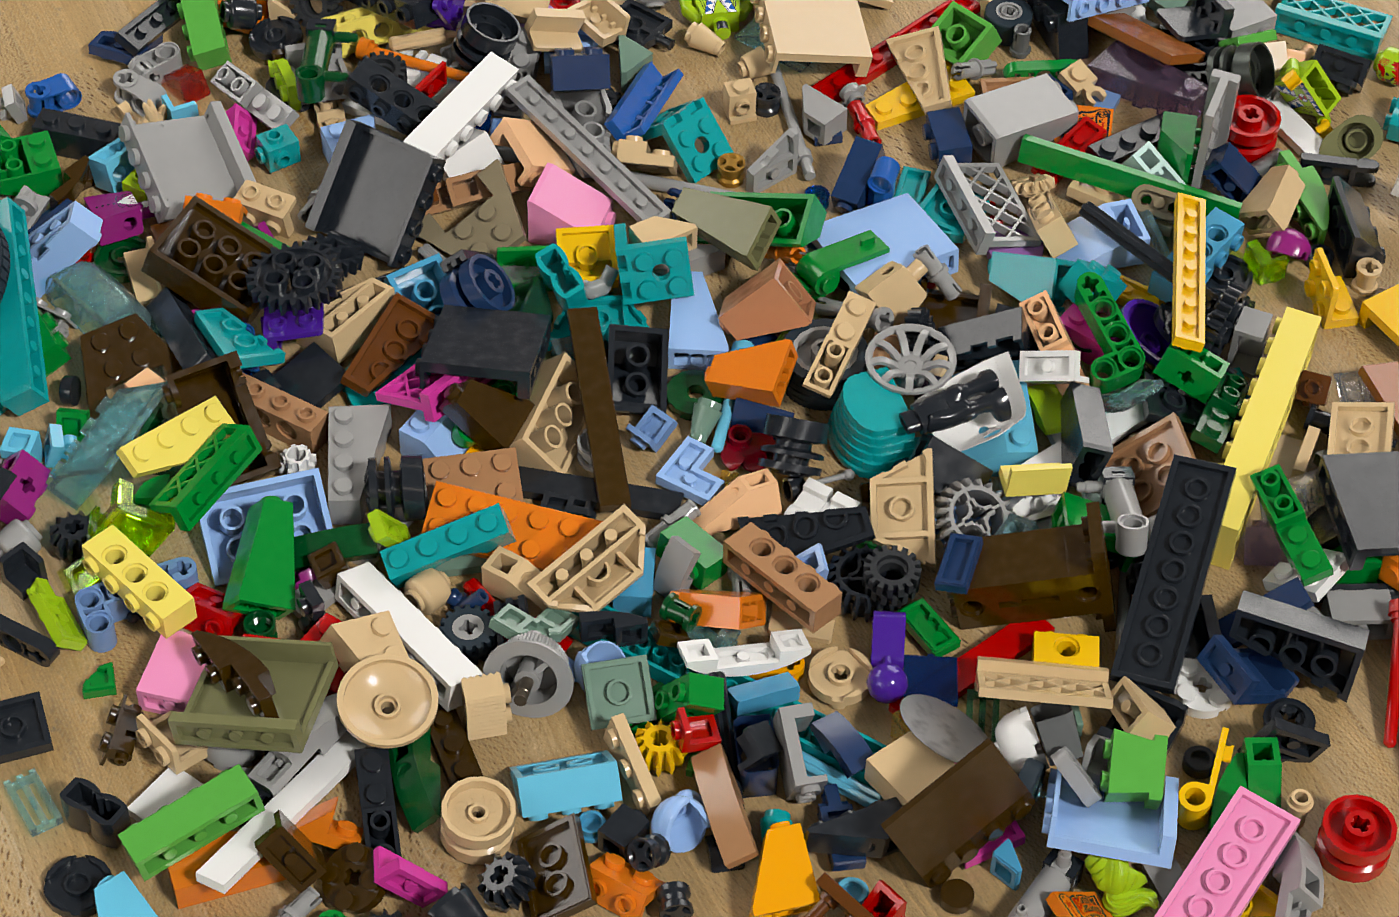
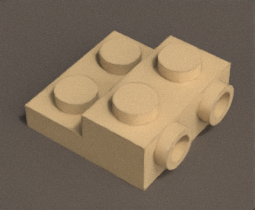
(637, 156)

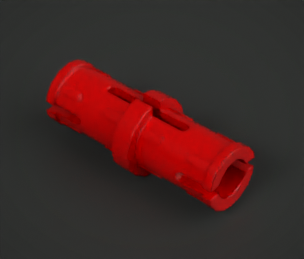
(862, 122)

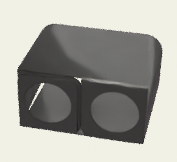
(1056, 729)

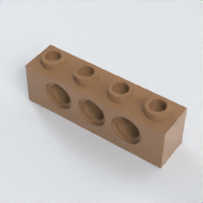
(288, 416)
(782, 577)

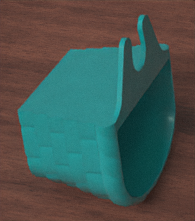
(867, 426)

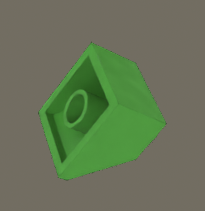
(966, 35)

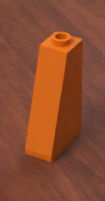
(190, 892)

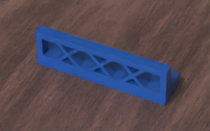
(642, 102)

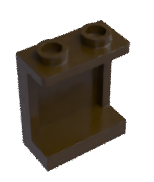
(959, 309)

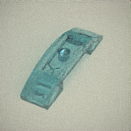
(1125, 399)

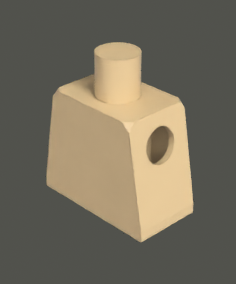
(895, 288)

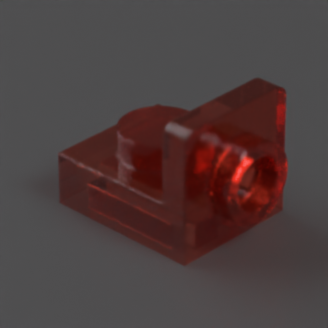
(189, 81)

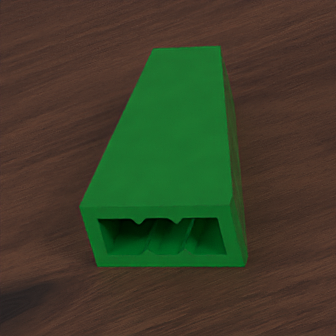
(264, 561)

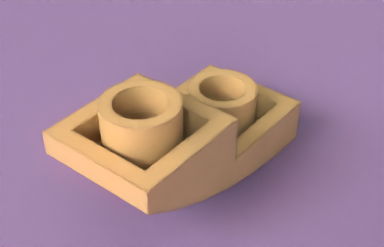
(328, 113)

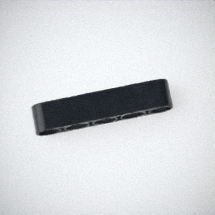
(179, 330)

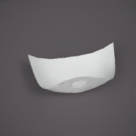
(967, 434)

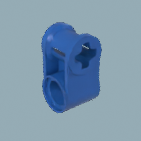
(52, 93)

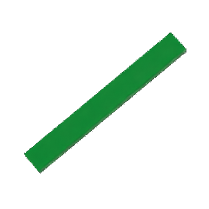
(1109, 174)

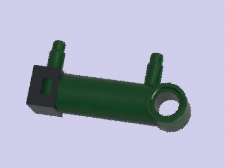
(313, 70)

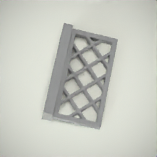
(1216, 118)
(969, 208)

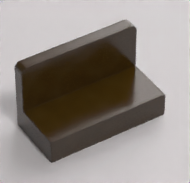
(291, 853)

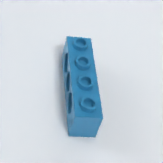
(1222, 238)

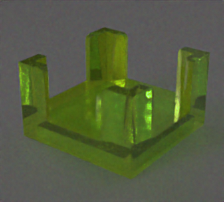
(138, 524)

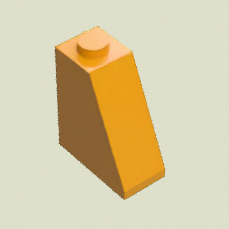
(784, 874)

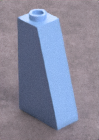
(695, 329)

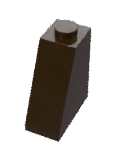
(486, 413)

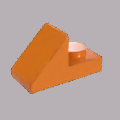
(323, 830)

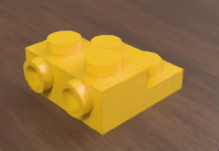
(589, 250)

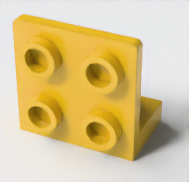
(1329, 294)

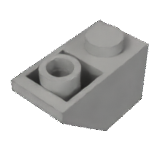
(821, 115)

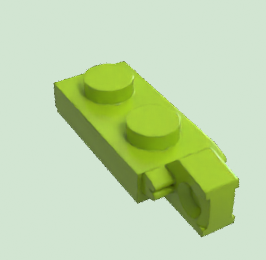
(285, 82)
(56, 616)

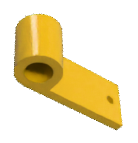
(1196, 797)

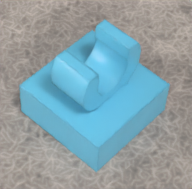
(55, 444)

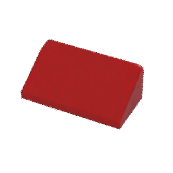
(434, 81)

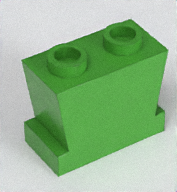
(1134, 769)

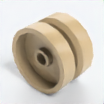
(477, 820)

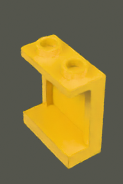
(1382, 311)

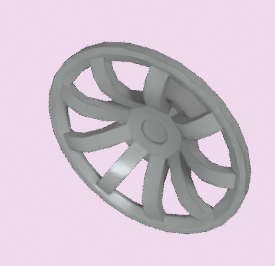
(910, 367)

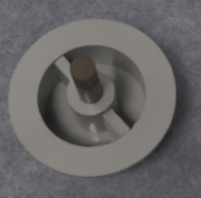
(535, 672)

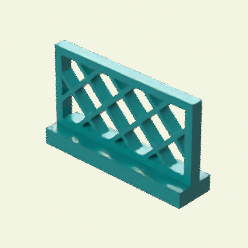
(1340, 32)

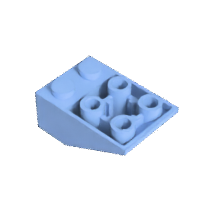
(1098, 246)

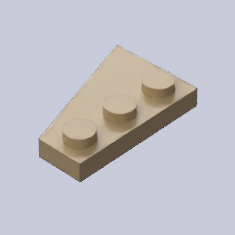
(632, 764)

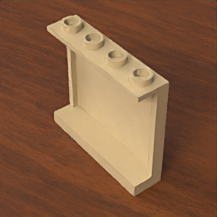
(813, 32)

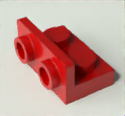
(210, 612)

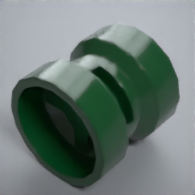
(260, 623)

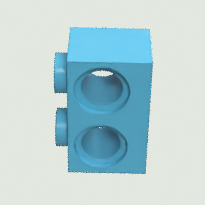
(110, 166)

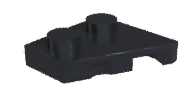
(1295, 741)

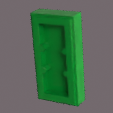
(929, 629)

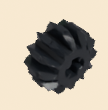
(69, 536)
(506, 882)

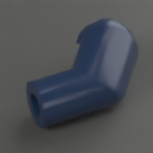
(459, 598)

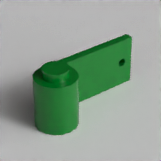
(823, 266)

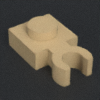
(1082, 81)

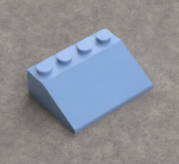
(225, 520)

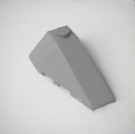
(591, 110)

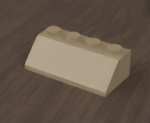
(556, 420)

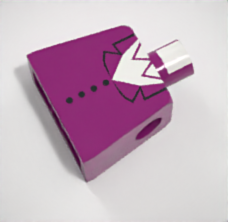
(120, 215)

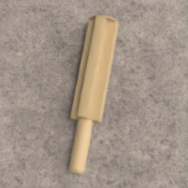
(420, 39)

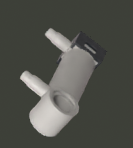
(1126, 517)
(1059, 873)

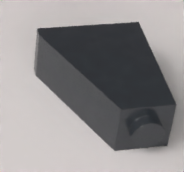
(950, 463)

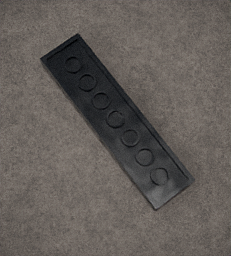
(1173, 574)

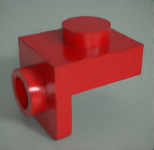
(694, 732)

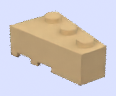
(351, 318)
(363, 638)

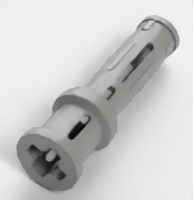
(880, 319)

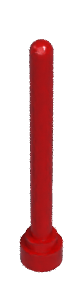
(1392, 705)

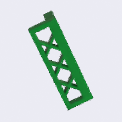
(210, 477)

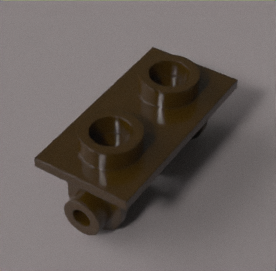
(115, 742)

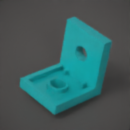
(681, 128)
(639, 259)

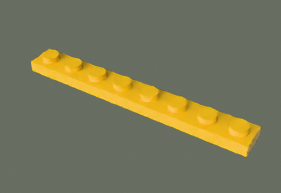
(1189, 273)

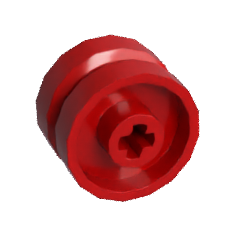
(1254, 126)
(1355, 838)

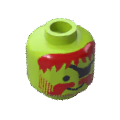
(1387, 65)

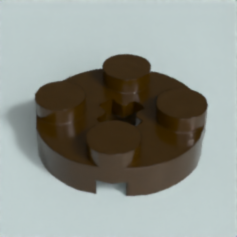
(337, 884)

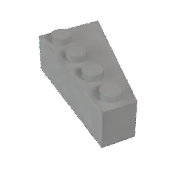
(352, 438)

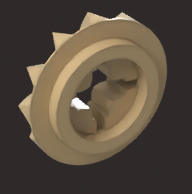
(1032, 184)

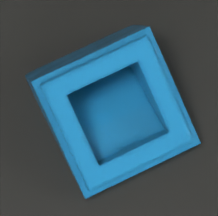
(1006, 865)

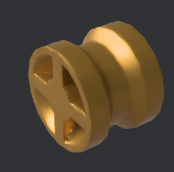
(731, 170)

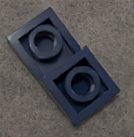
(847, 745)

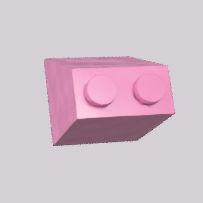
(564, 203)

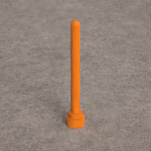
(366, 46)

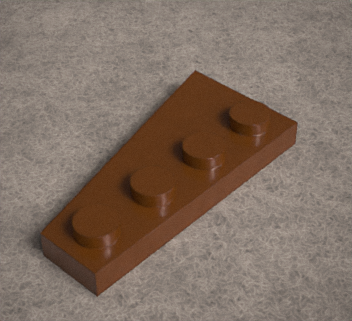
(390, 345)

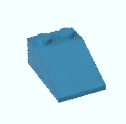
(420, 283)

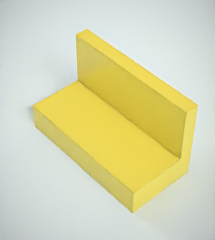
(1035, 479)

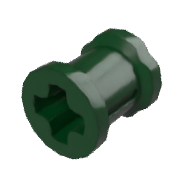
(680, 612)

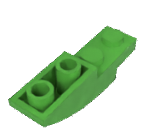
(1313, 205)

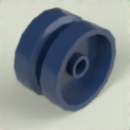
(478, 284)

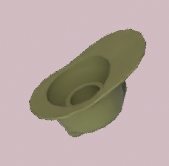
(1354, 138)

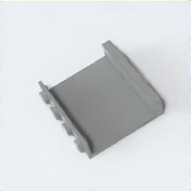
(185, 159)

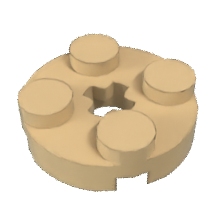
(834, 691)

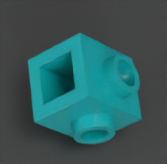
(277, 148)

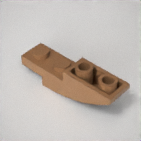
(470, 190)

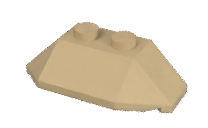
(596, 566)

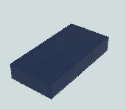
(958, 563)

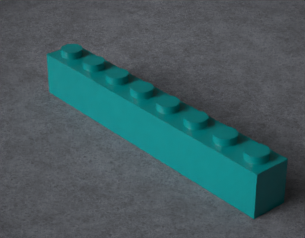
(21, 352)

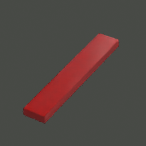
(1008, 643)

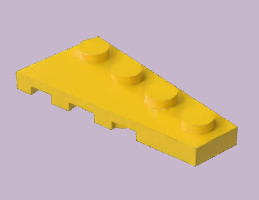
(901, 104)

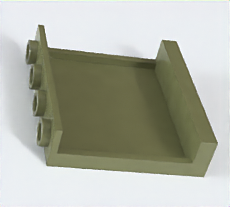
(301, 678)

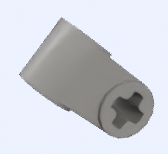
(157, 62)
(136, 90)

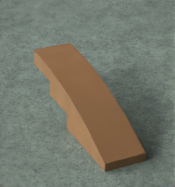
(724, 806)

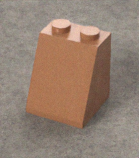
(767, 304)

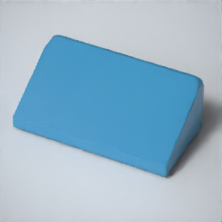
(764, 693)

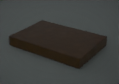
(561, 869)

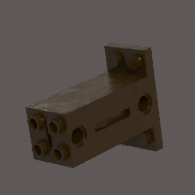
(1040, 577)

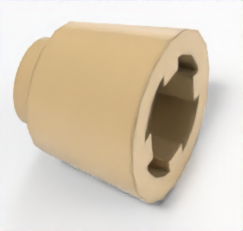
(753, 64)

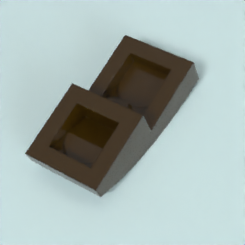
(73, 183)

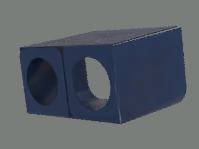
(757, 780)

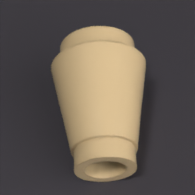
(703, 39)

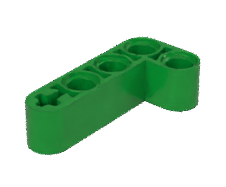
(1103, 329)

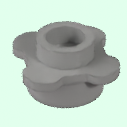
(852, 92)

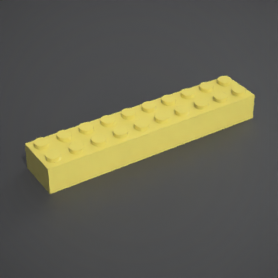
(1264, 420)

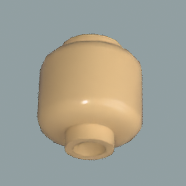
(428, 590)

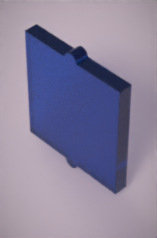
(932, 677)

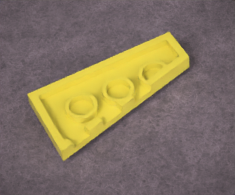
(175, 440)

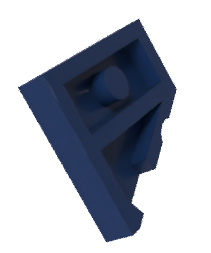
(107, 48)

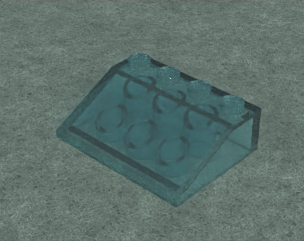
(95, 453)

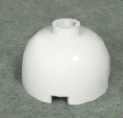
(1018, 739)

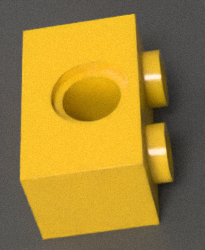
(1065, 648)

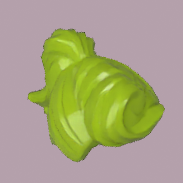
(1120, 885)

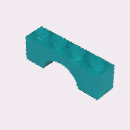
(471, 534)

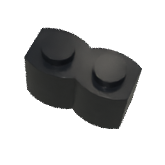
(94, 812)

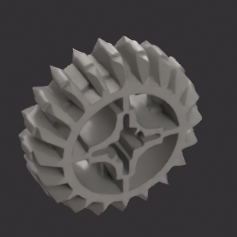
(965, 498)

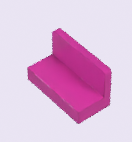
(245, 128)
(406, 878)

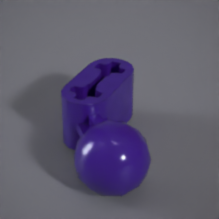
(887, 678)

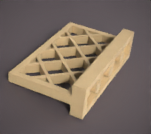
(1043, 682)

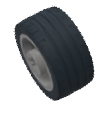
(807, 344)

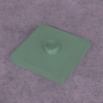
(618, 688)

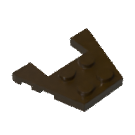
(118, 354)

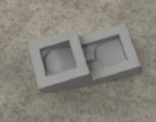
(675, 566)

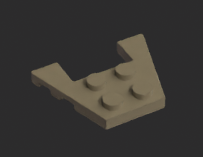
(486, 228)

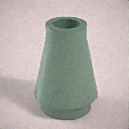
(704, 418)

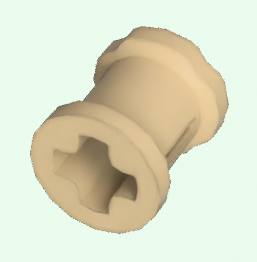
(1366, 280)

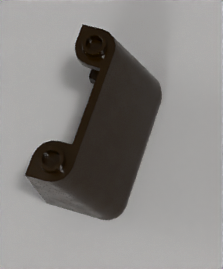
(223, 378)

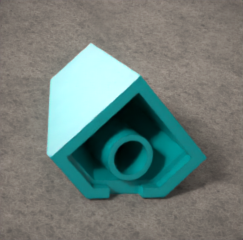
(1029, 275)

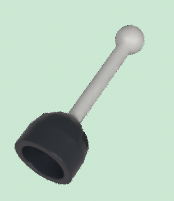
(793, 486)

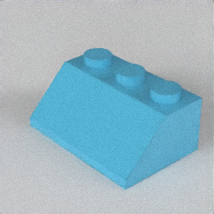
(566, 785)

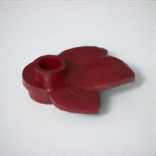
(743, 448)

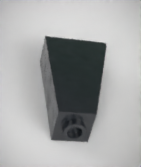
(1084, 433)

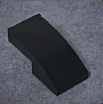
(624, 627)

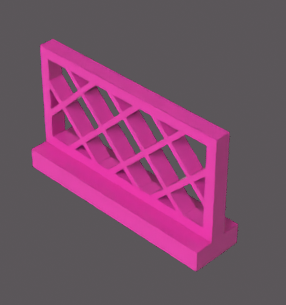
(406, 390)

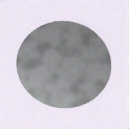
(941, 726)

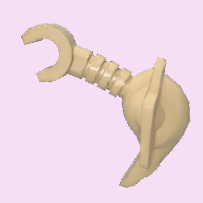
(149, 109)

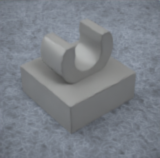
(13, 105)

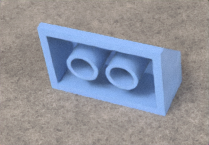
(428, 437)

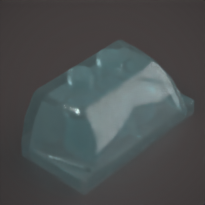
(93, 297)

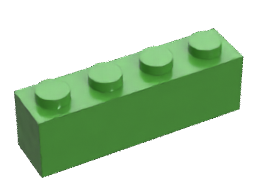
(205, 33)
(191, 822)

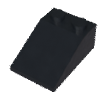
(637, 367)

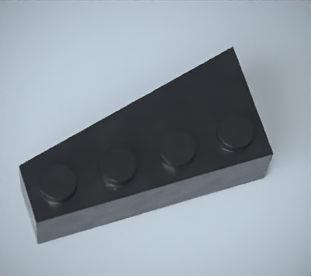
(1302, 640)

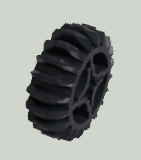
(847, 575)

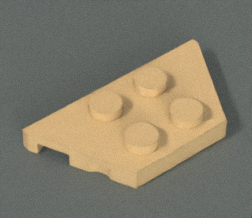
(905, 508)

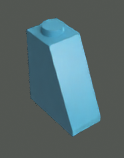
(120, 898)

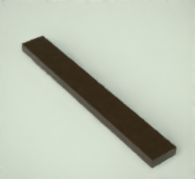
(598, 409)

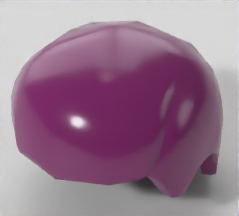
(1289, 243)

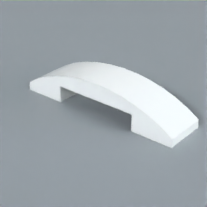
(745, 660)

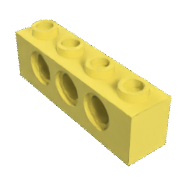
(364, 23)
(138, 582)

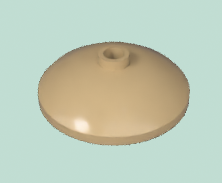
(391, 683)

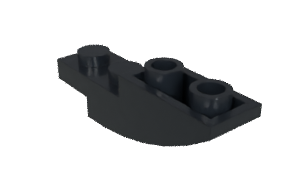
(377, 799)

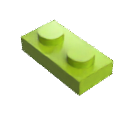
(386, 529)

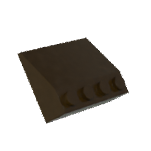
(207, 260)
(959, 813)

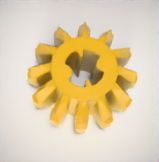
(659, 748)

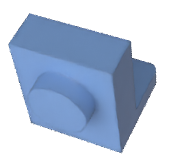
(652, 429)

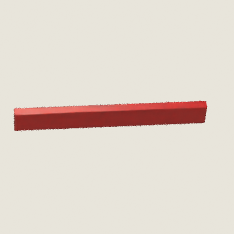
(882, 56)

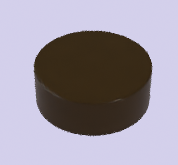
(956, 896)

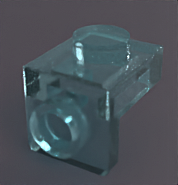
(725, 638)

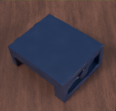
(1246, 674)

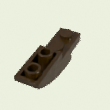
(236, 669)

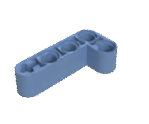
(100, 609)

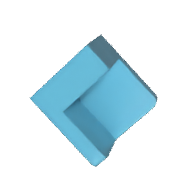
(184, 110)
(22, 439)

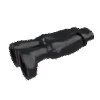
(953, 408)

